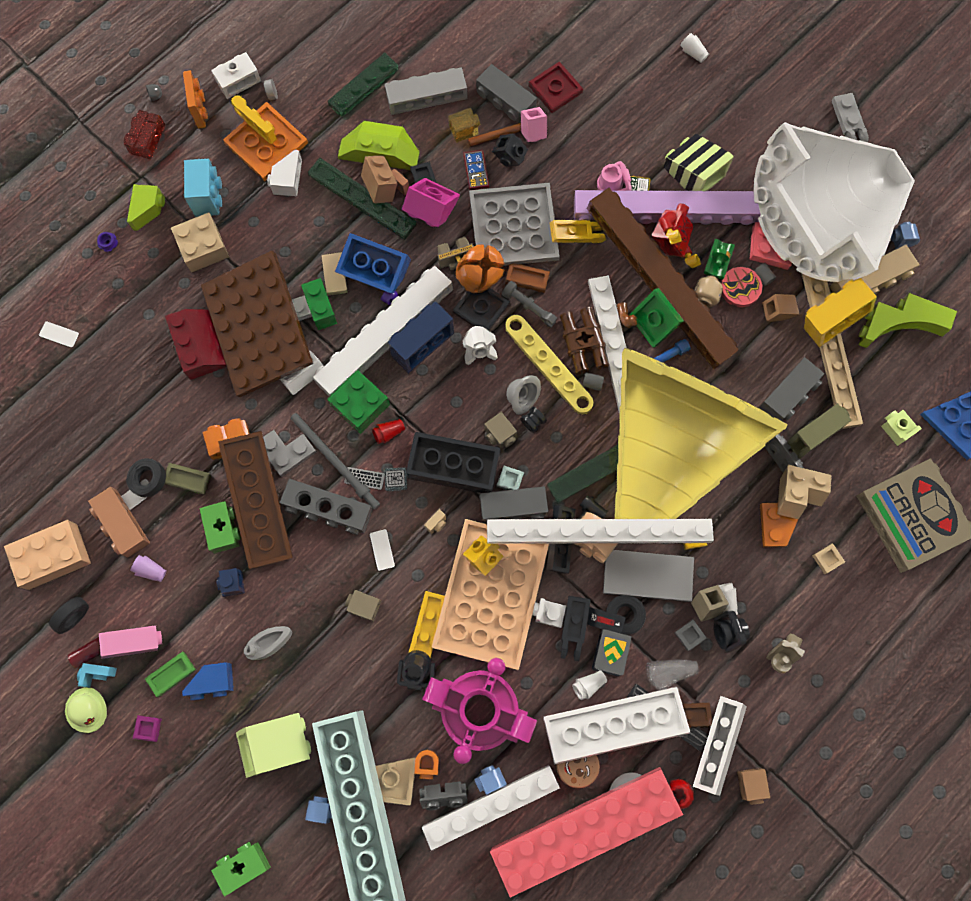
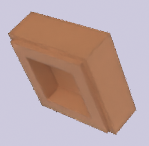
(402, 182)

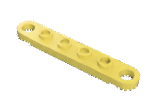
(549, 364)

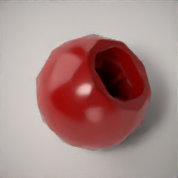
(682, 792)

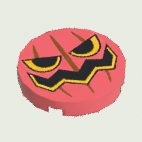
(741, 287)

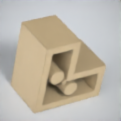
(801, 487)

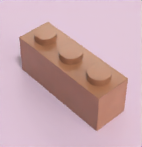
(118, 522)

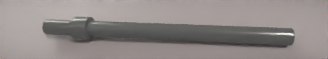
(361, 490)

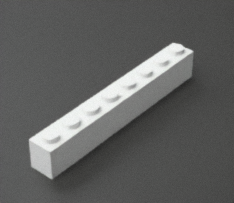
(374, 337)

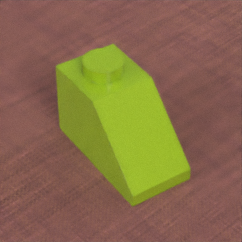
(144, 205)

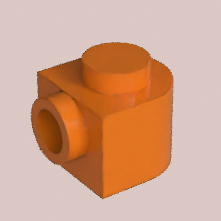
(427, 764)

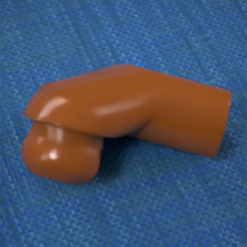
(625, 319)

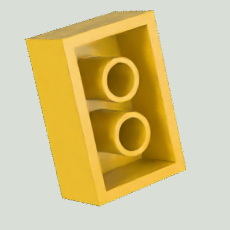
(839, 311)

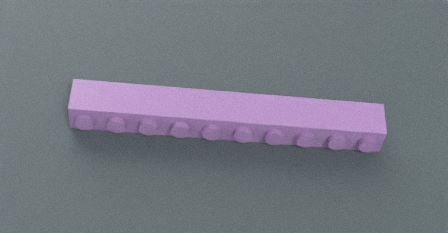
(704, 206)

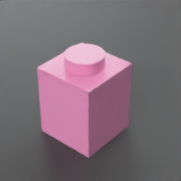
(534, 124)

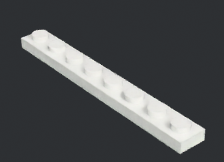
(611, 329)

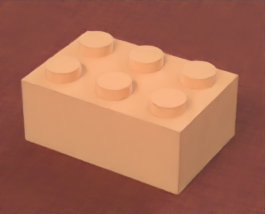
(47, 555)

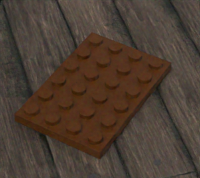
(256, 324)

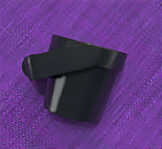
(730, 633)
(414, 669)

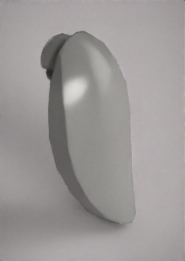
(267, 642)

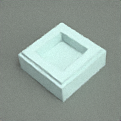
(510, 478)

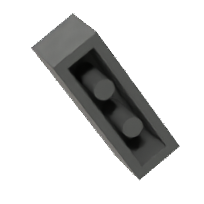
(504, 93)
(793, 390)
(514, 504)

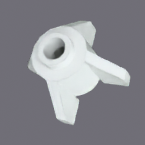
(479, 344)

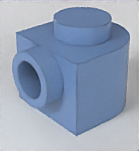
(905, 235)
(490, 780)
(319, 810)

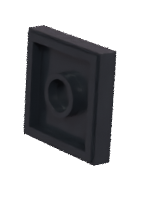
(481, 308)

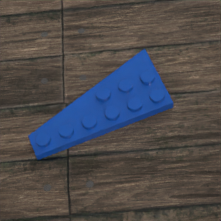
(953, 423)

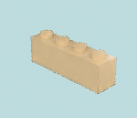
(891, 268)

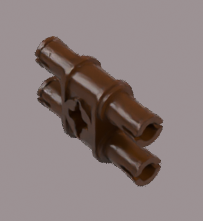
(577, 347)

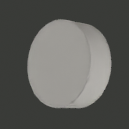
(270, 89)

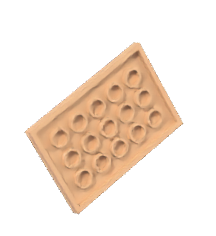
(491, 612)

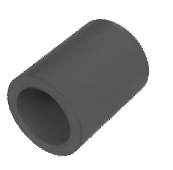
(765, 274)
(593, 381)

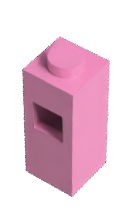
(129, 641)

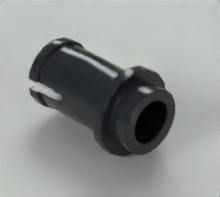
(593, 507)

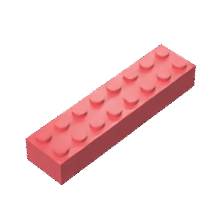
(585, 832)

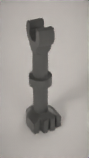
(511, 291)

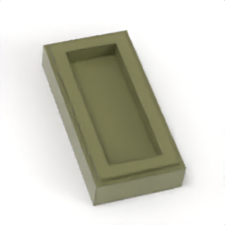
(187, 478)

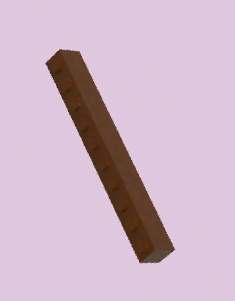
(658, 272)

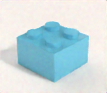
(202, 187)

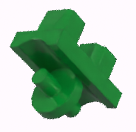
(719, 259)

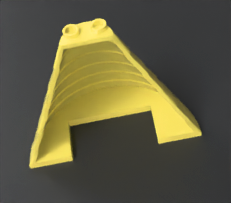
(679, 438)

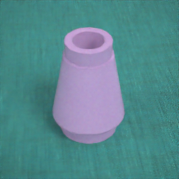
(148, 569)

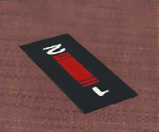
(605, 620)

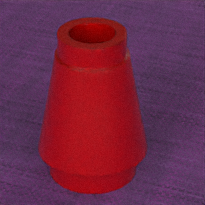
(386, 431)

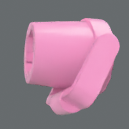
(614, 177)

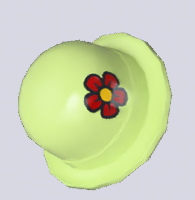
(86, 710)

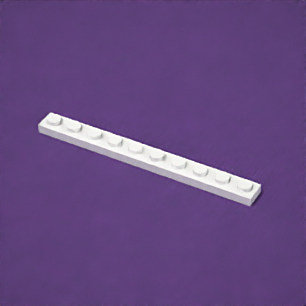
(599, 531)

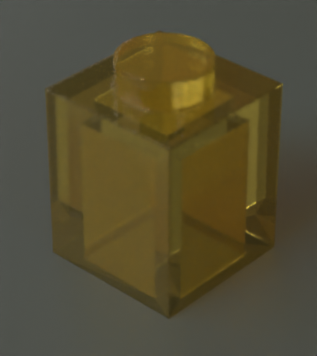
(463, 124)

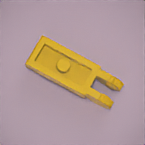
(253, 119)
(575, 231)

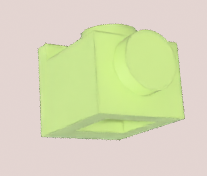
(900, 427)

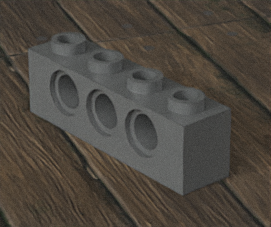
(296, 491)

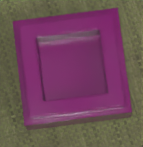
(147, 728)

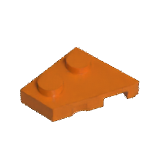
(775, 527)

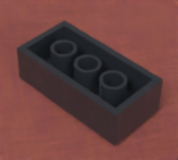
(453, 463)

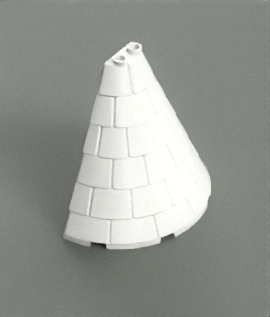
(829, 201)

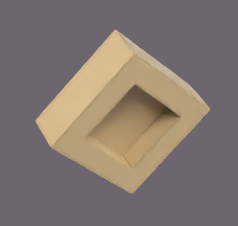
(436, 522)
(828, 558)

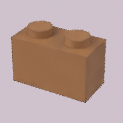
(379, 179)

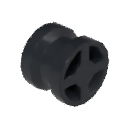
(533, 419)

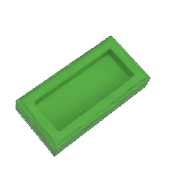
(170, 674)

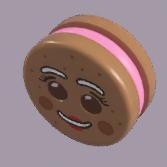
(579, 772)

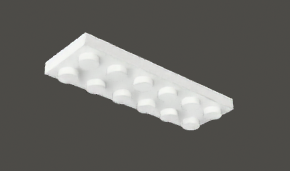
(616, 725)

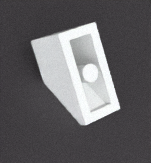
(286, 175)

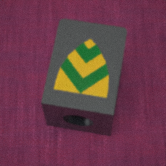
(611, 652)

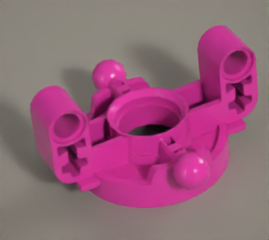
(507, 722)

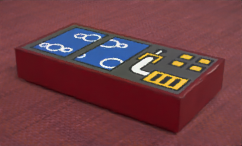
(476, 170)

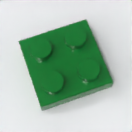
(656, 317)

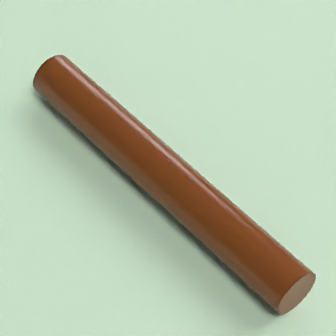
(494, 134)

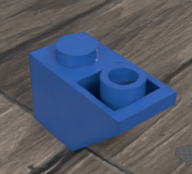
(209, 680)

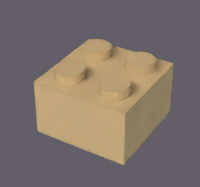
(200, 242)

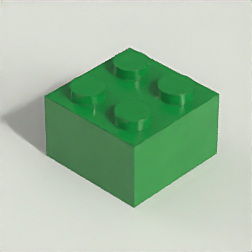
(358, 401)

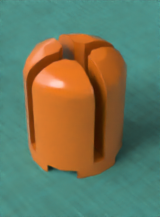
(480, 268)

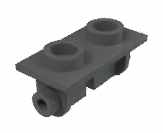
(778, 449)
(433, 798)

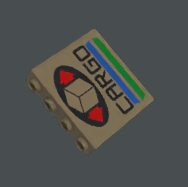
(916, 515)

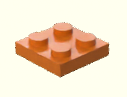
(194, 99)

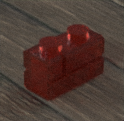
(144, 134)

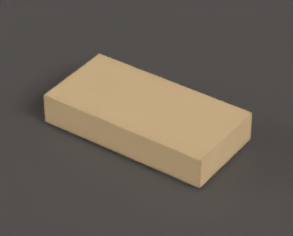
(334, 282)

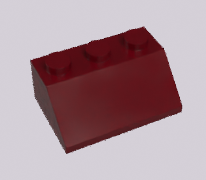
(196, 342)

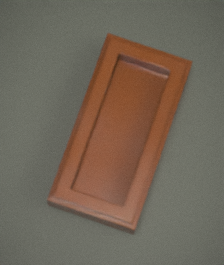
(527, 277)

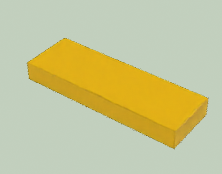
(427, 623)

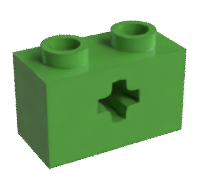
(212, 518)
(227, 874)

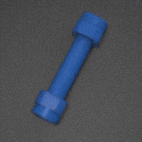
(680, 348)

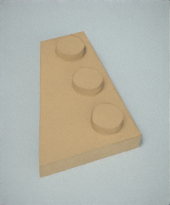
(397, 781)

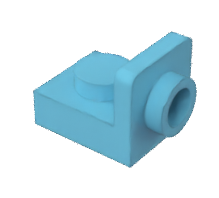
(96, 671)

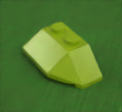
(380, 140)

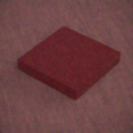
(555, 87)

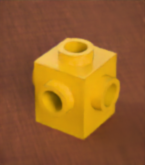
(483, 555)

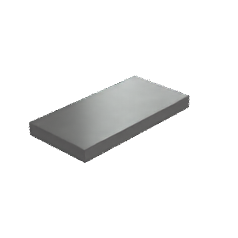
(649, 575)

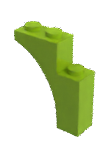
(909, 313)

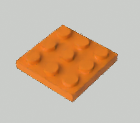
(256, 150)

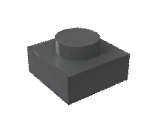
(690, 635)

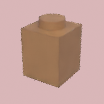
(753, 785)

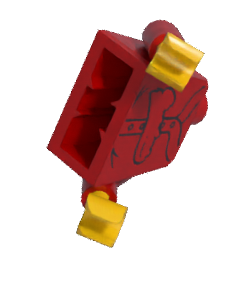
(674, 234)

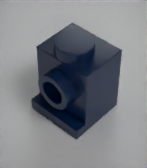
(230, 582)

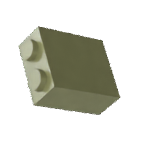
(819, 430)

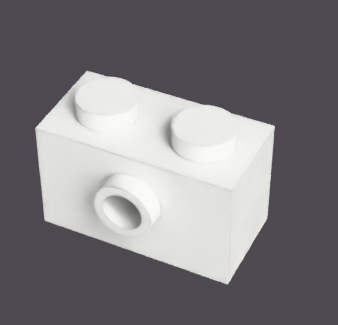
(236, 75)

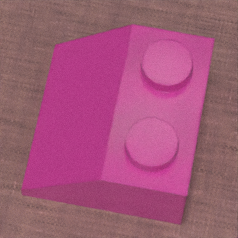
(430, 202)

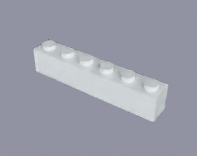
(490, 807)

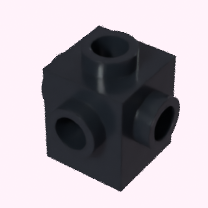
(510, 150)

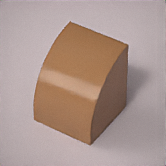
(780, 307)

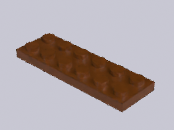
(255, 499)

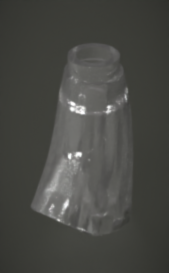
(667, 672)

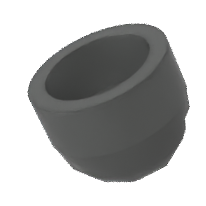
(154, 92)

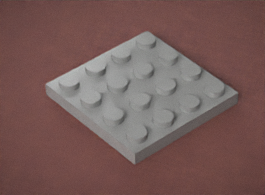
(515, 222)

